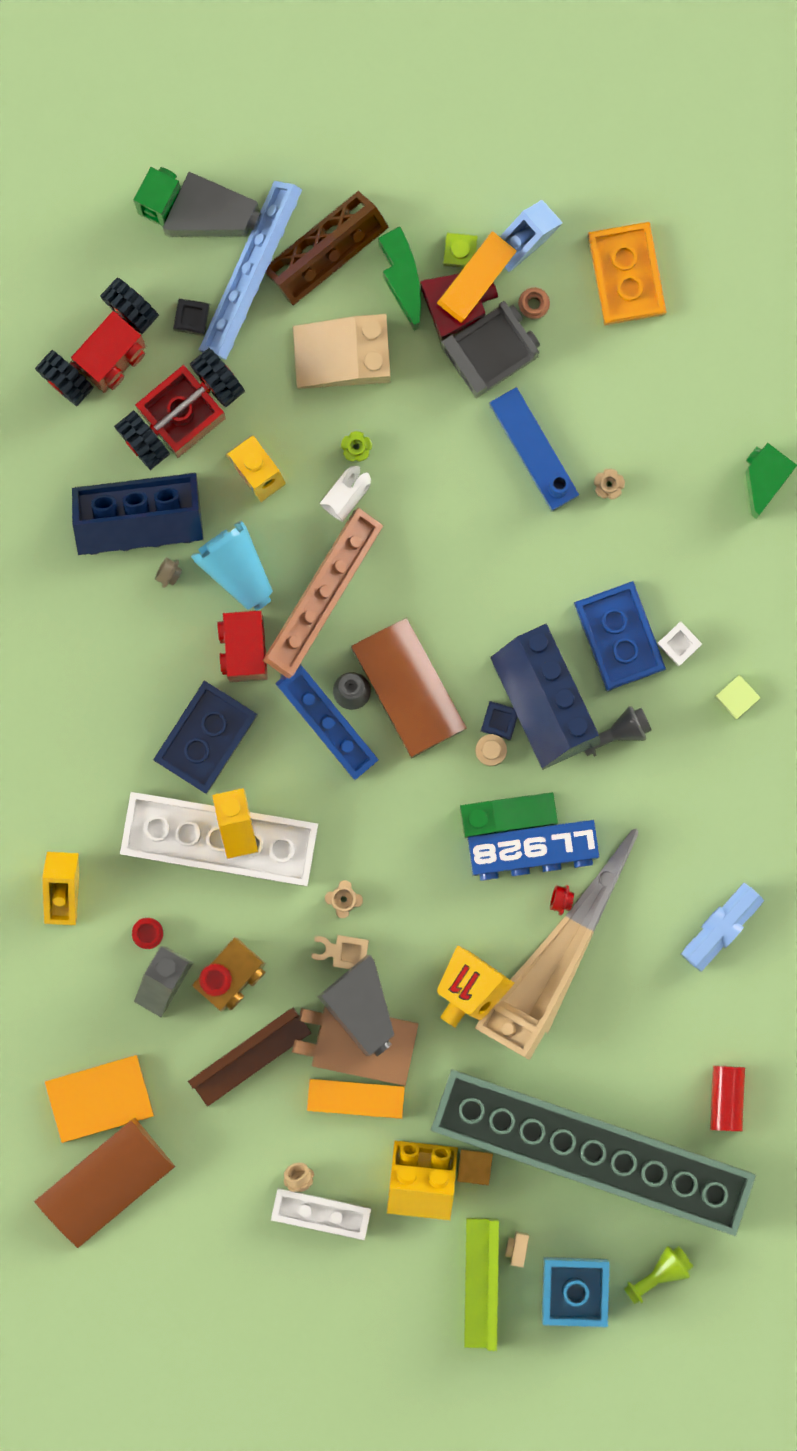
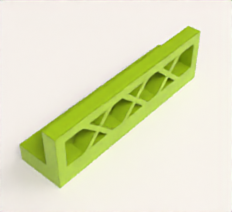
(481, 1283)

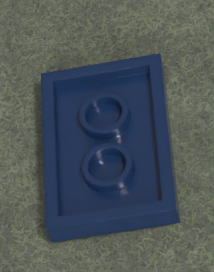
(205, 737)

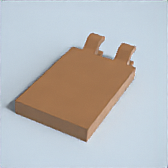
(340, 1053)

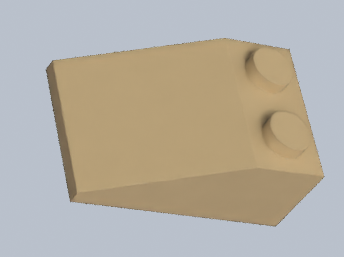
(342, 352)

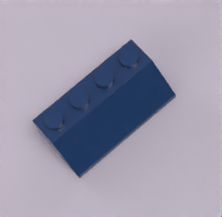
(136, 514)
(545, 697)

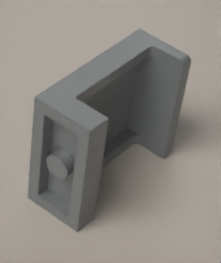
(491, 349)

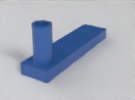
(534, 449)
(327, 722)

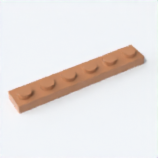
(323, 593)

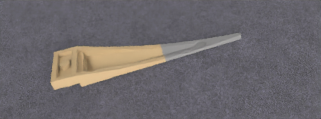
(543, 980)

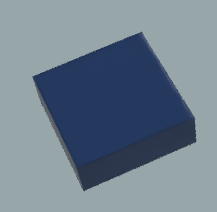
(499, 720)

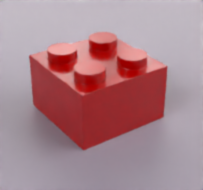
(244, 646)

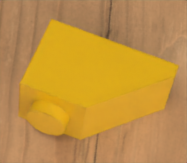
(235, 823)
(60, 888)

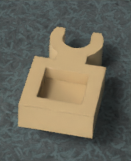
(346, 951)

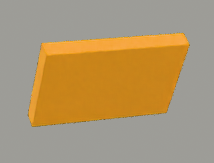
(627, 273)
(99, 1098)

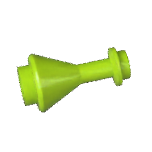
(670, 1267)

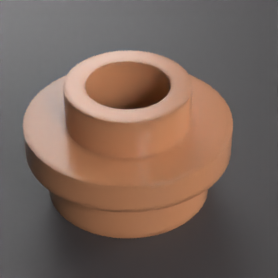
(534, 293)

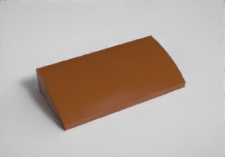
(408, 687)
(105, 1183)

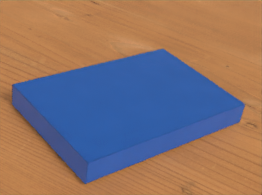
(619, 636)

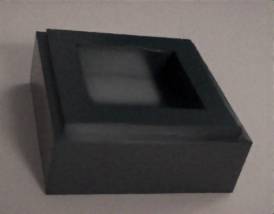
(191, 316)

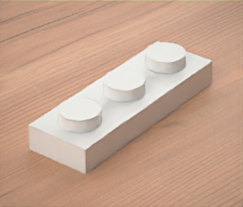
(321, 1214)

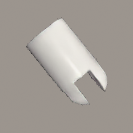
(343, 497)

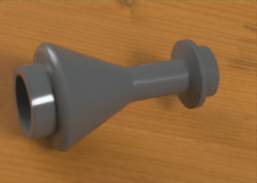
(351, 691)
(629, 727)

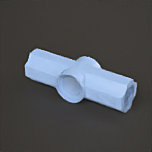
(722, 927)

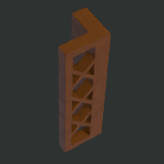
(329, 249)
(249, 1057)

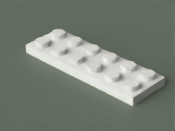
(191, 837)

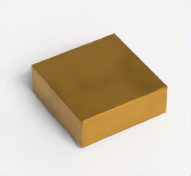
(474, 1167)

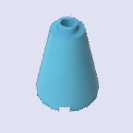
(236, 566)

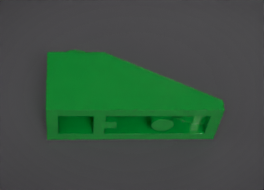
(508, 814)

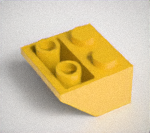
(422, 1180)

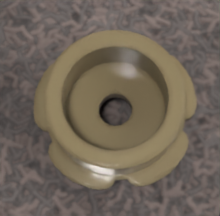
(168, 572)

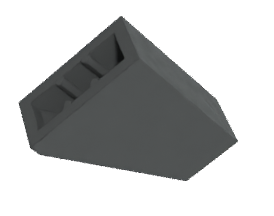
(210, 211)
(162, 980)
(360, 1007)

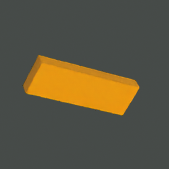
(476, 277)
(355, 1098)

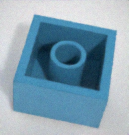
(575, 1292)

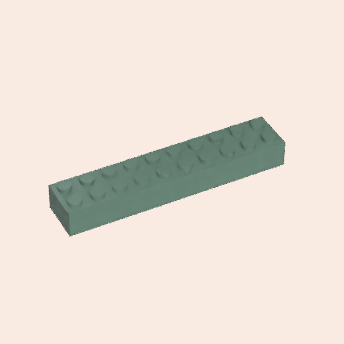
(593, 1152)

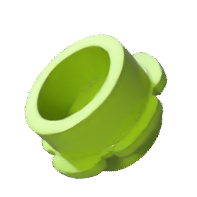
(352, 454)

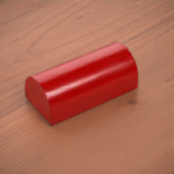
(727, 1098)

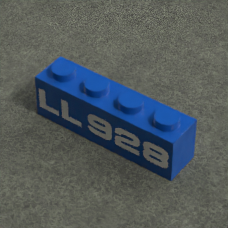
(532, 848)

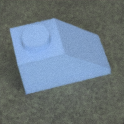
(530, 231)

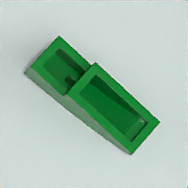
(402, 275)

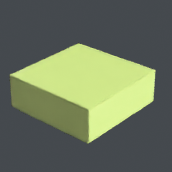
(737, 697)

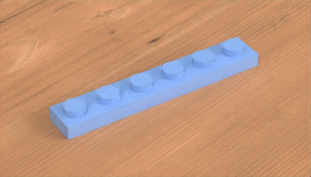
(250, 269)

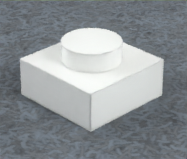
(679, 643)

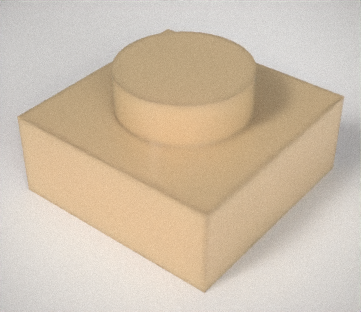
(517, 1249)

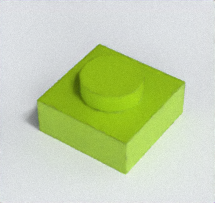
(459, 249)

